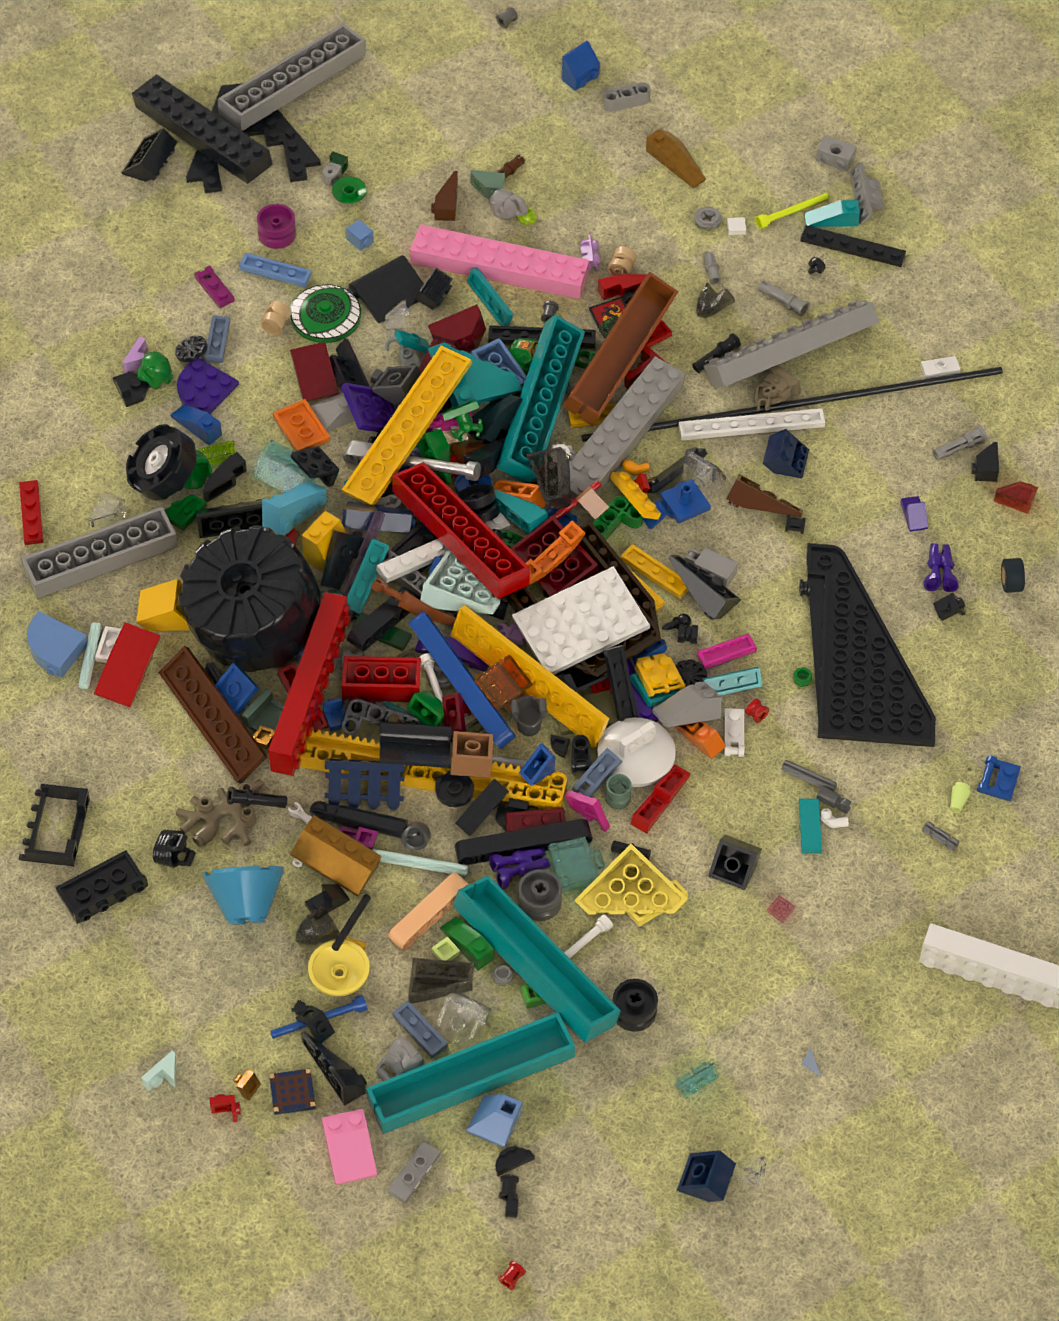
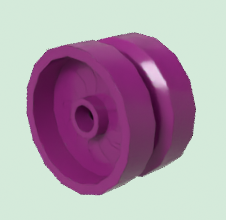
(276, 226)

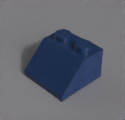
(707, 1175)

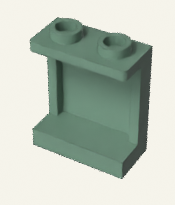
(263, 712)

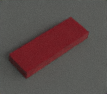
(534, 818)

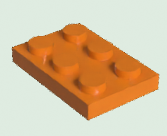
(301, 426)

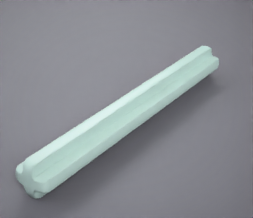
(422, 863)

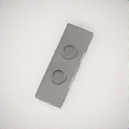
(414, 1172)

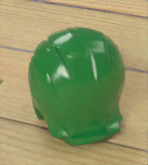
(155, 369)
(200, 472)

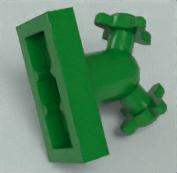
(463, 419)

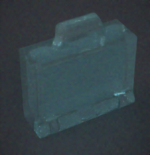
(574, 863)

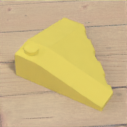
(631, 886)

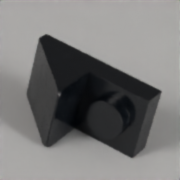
(330, 897)

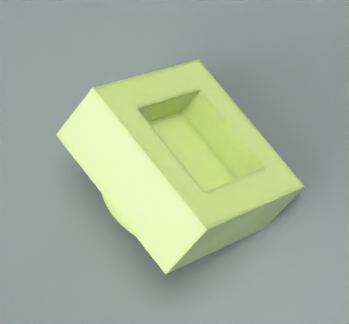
(445, 950)

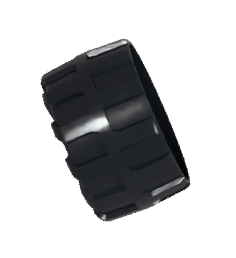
(250, 598)

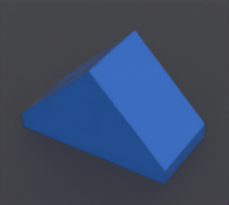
(538, 765)

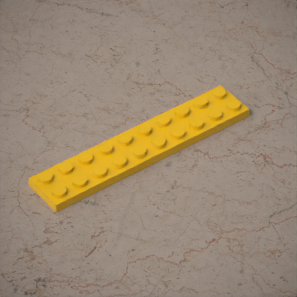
(407, 426)
(561, 700)

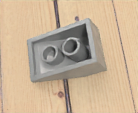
(690, 705)

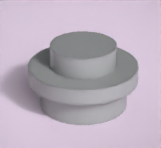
(502, 975)

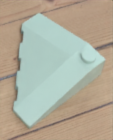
(454, 586)

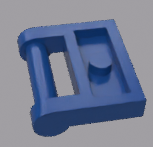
(1005, 780)

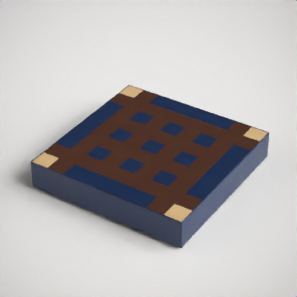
(292, 1091)

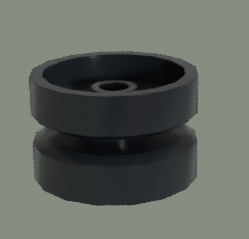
(481, 501)
(637, 1004)

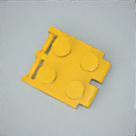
(658, 673)

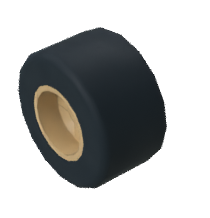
(1013, 575)

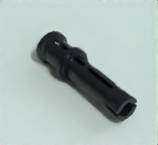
(721, 349)
(248, 797)

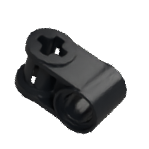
(580, 757)

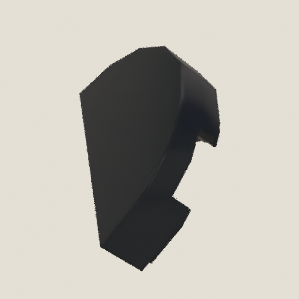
(512, 1158)

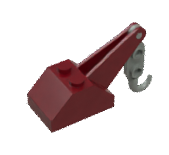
(460, 330)

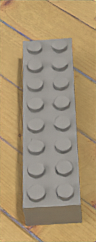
(99, 552)

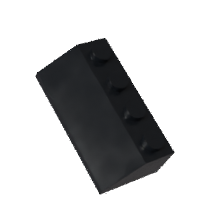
(217, 519)

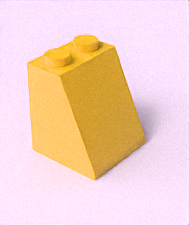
(317, 539)
(161, 609)

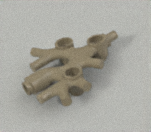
(244, 816)

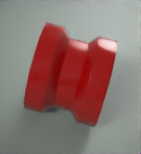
(757, 710)

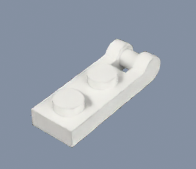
(734, 732)

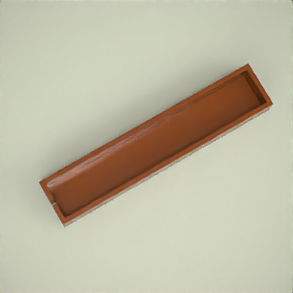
(620, 348)

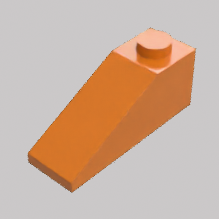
(525, 491)

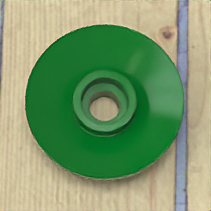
(349, 190)

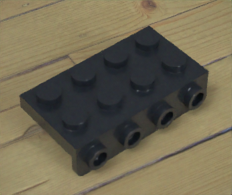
(101, 887)

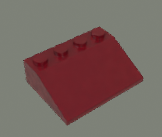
(572, 570)

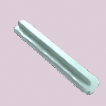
(89, 657)

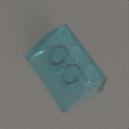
(278, 469)

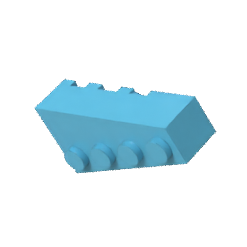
(292, 507)

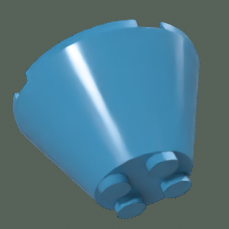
(244, 891)

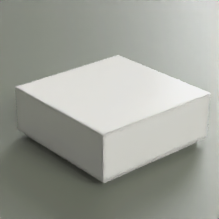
(736, 226)

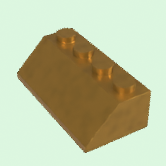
(335, 855)

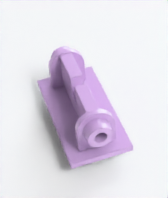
(589, 252)

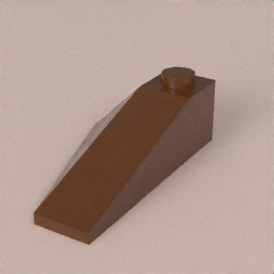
(748, 495)

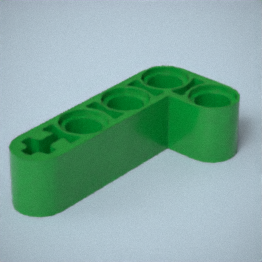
(618, 516)

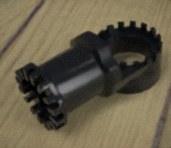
(509, 1194)

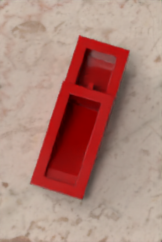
(619, 284)

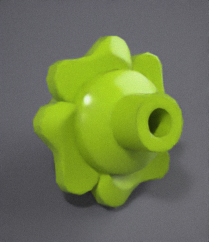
(529, 218)

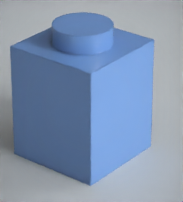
(360, 235)

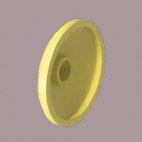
(349, 960)

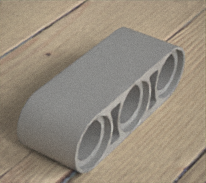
(626, 97)

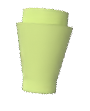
(959, 796)

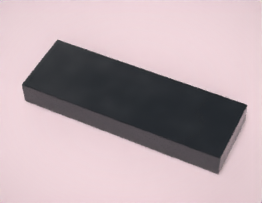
(482, 807)

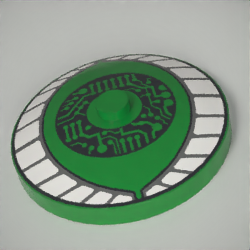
(325, 313)

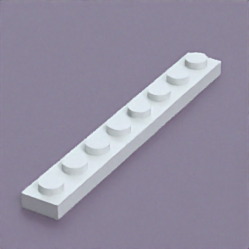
(751, 424)
(424, 555)

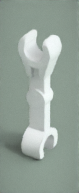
(299, 813)

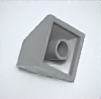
(333, 412)

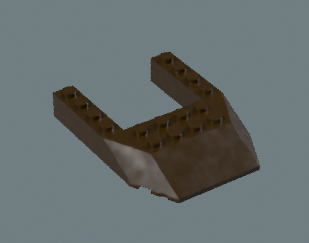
(606, 558)

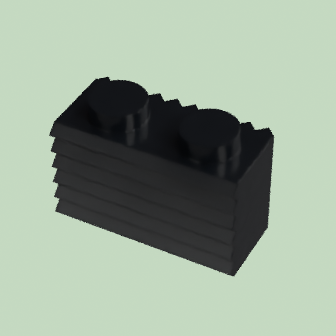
(434, 288)

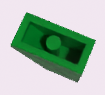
(426, 708)

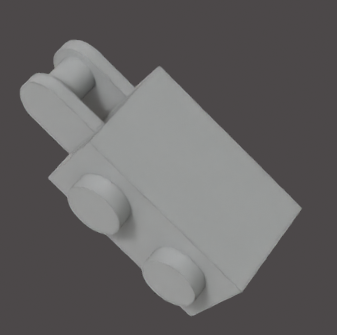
(713, 564)

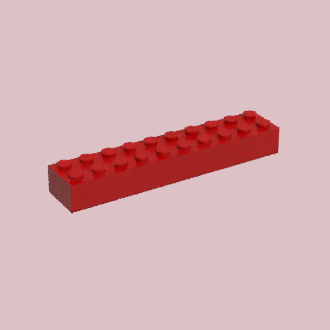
(461, 530)
(309, 684)

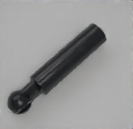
(358, 818)

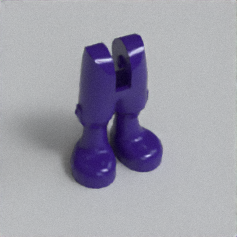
(945, 561)
(527, 861)

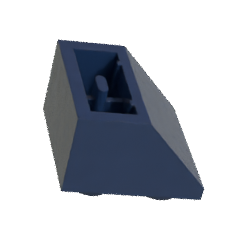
(786, 454)

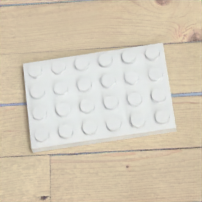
(581, 621)

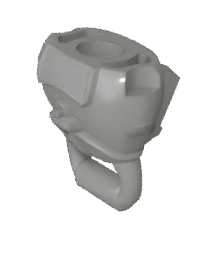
(505, 204)
(400, 1059)

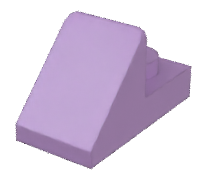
(134, 357)

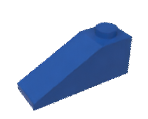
(199, 423)

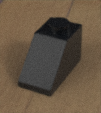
(986, 464)

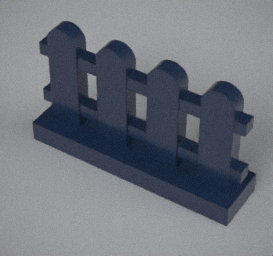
(374, 782)

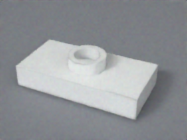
(940, 367)

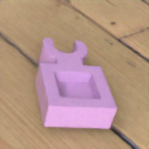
(511, 633)

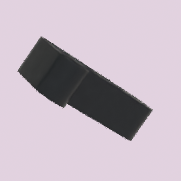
(364, 713)

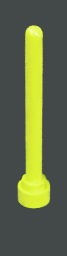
(763, 221)

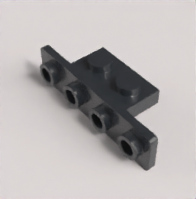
(346, 365)

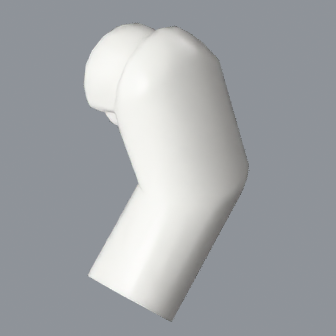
(827, 818)

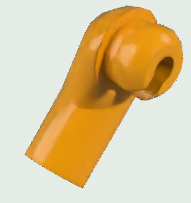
(634, 468)

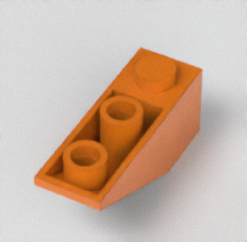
(703, 737)

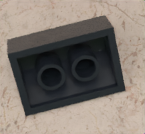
(150, 156)

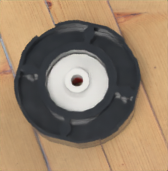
(161, 462)

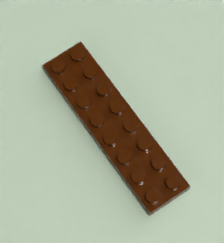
(212, 714)

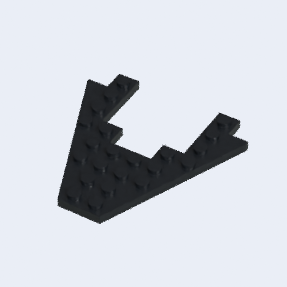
(276, 132)

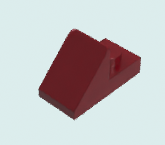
(455, 712)

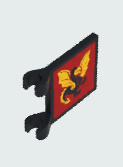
(610, 308)

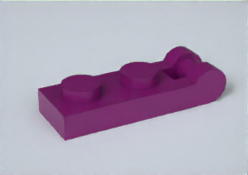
(214, 287)

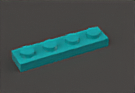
(489, 297)
(366, 575)

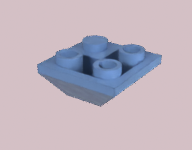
(496, 1119)

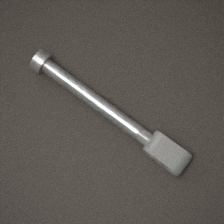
(357, 450)

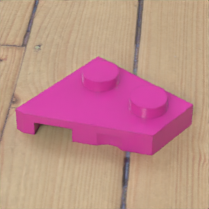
(587, 807)

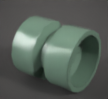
(618, 791)

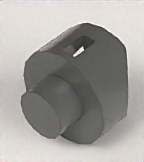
(416, 836)

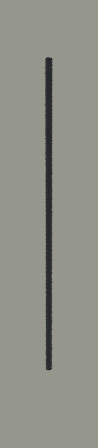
(828, 398)

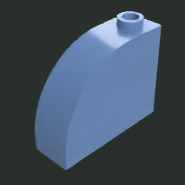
(54, 644)

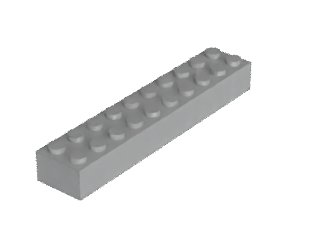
(291, 77)
(791, 343)
(625, 426)

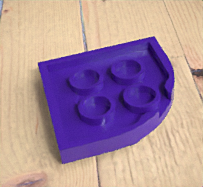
(204, 386)
(368, 409)

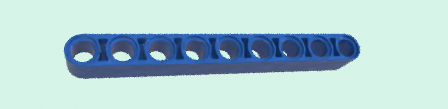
(462, 679)

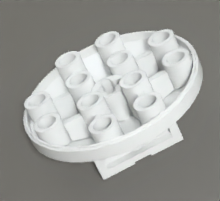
(643, 747)

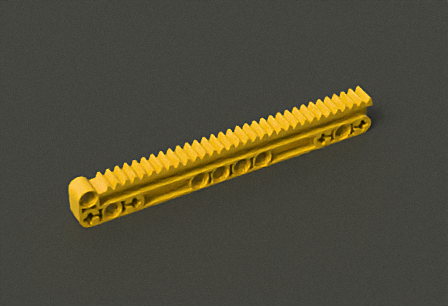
(336, 747)

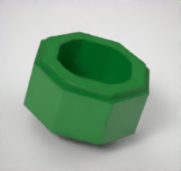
(802, 677)

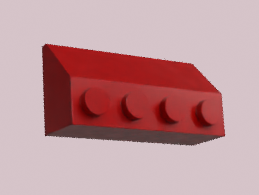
(381, 678)

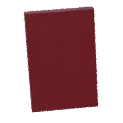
(314, 371)

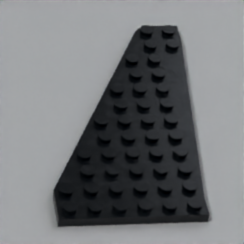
(858, 670)

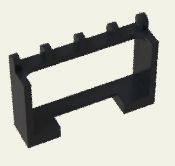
(68, 858)

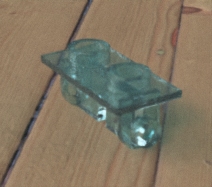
(703, 1075)

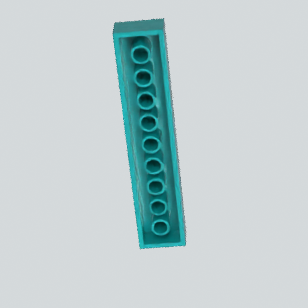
(541, 397)

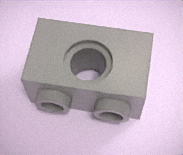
(836, 153)

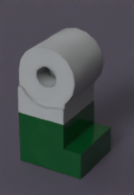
(335, 169)

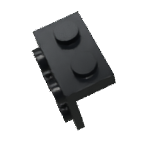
(316, 464)

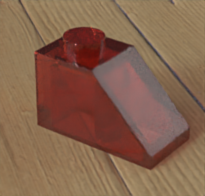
(1017, 496)

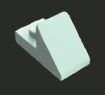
(163, 1069)

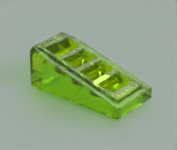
(224, 447)

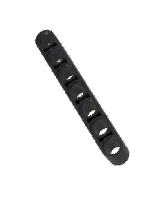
(505, 844)

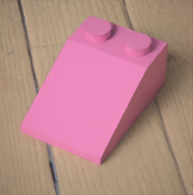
(349, 1146)

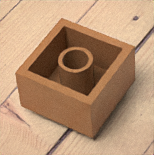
(471, 754)

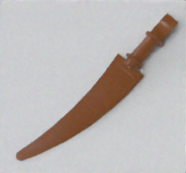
(412, 604)

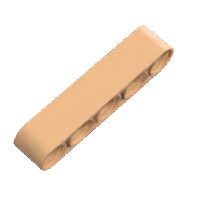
(427, 912)

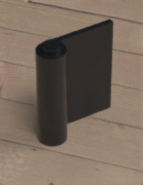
(387, 287)
(415, 744)

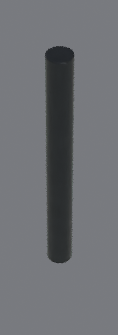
(351, 922)

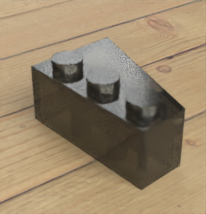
(553, 476)
(439, 978)

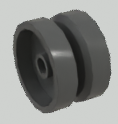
(540, 894)

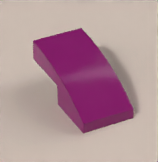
(362, 835)

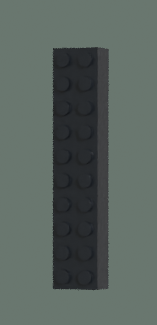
(202, 129)

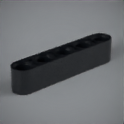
(378, 623)

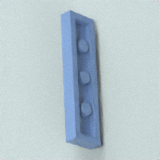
(275, 270)

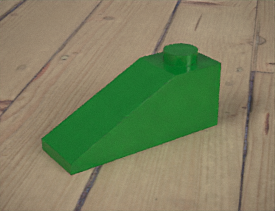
(435, 446)
(469, 942)

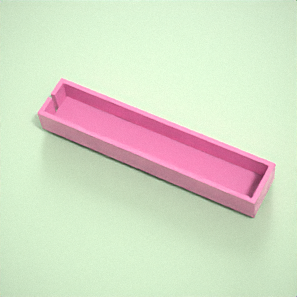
(500, 261)

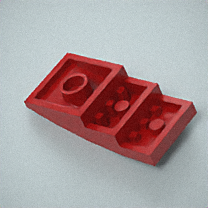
(127, 664)

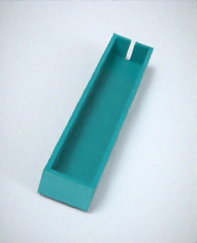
(536, 958)
(470, 1072)

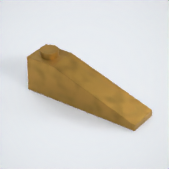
(674, 156)

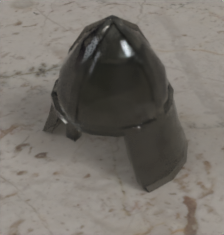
(711, 302)
(317, 928)

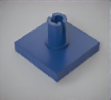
(685, 501)
(237, 687)

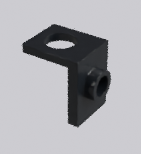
(317, 1023)

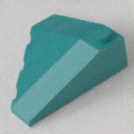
(481, 381)

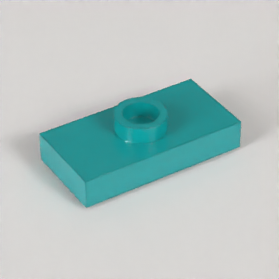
(412, 341)

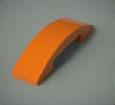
(556, 552)

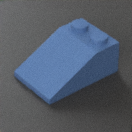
(498, 354)

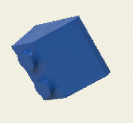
(580, 66)

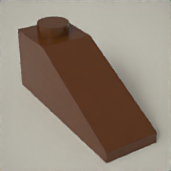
(446, 200)

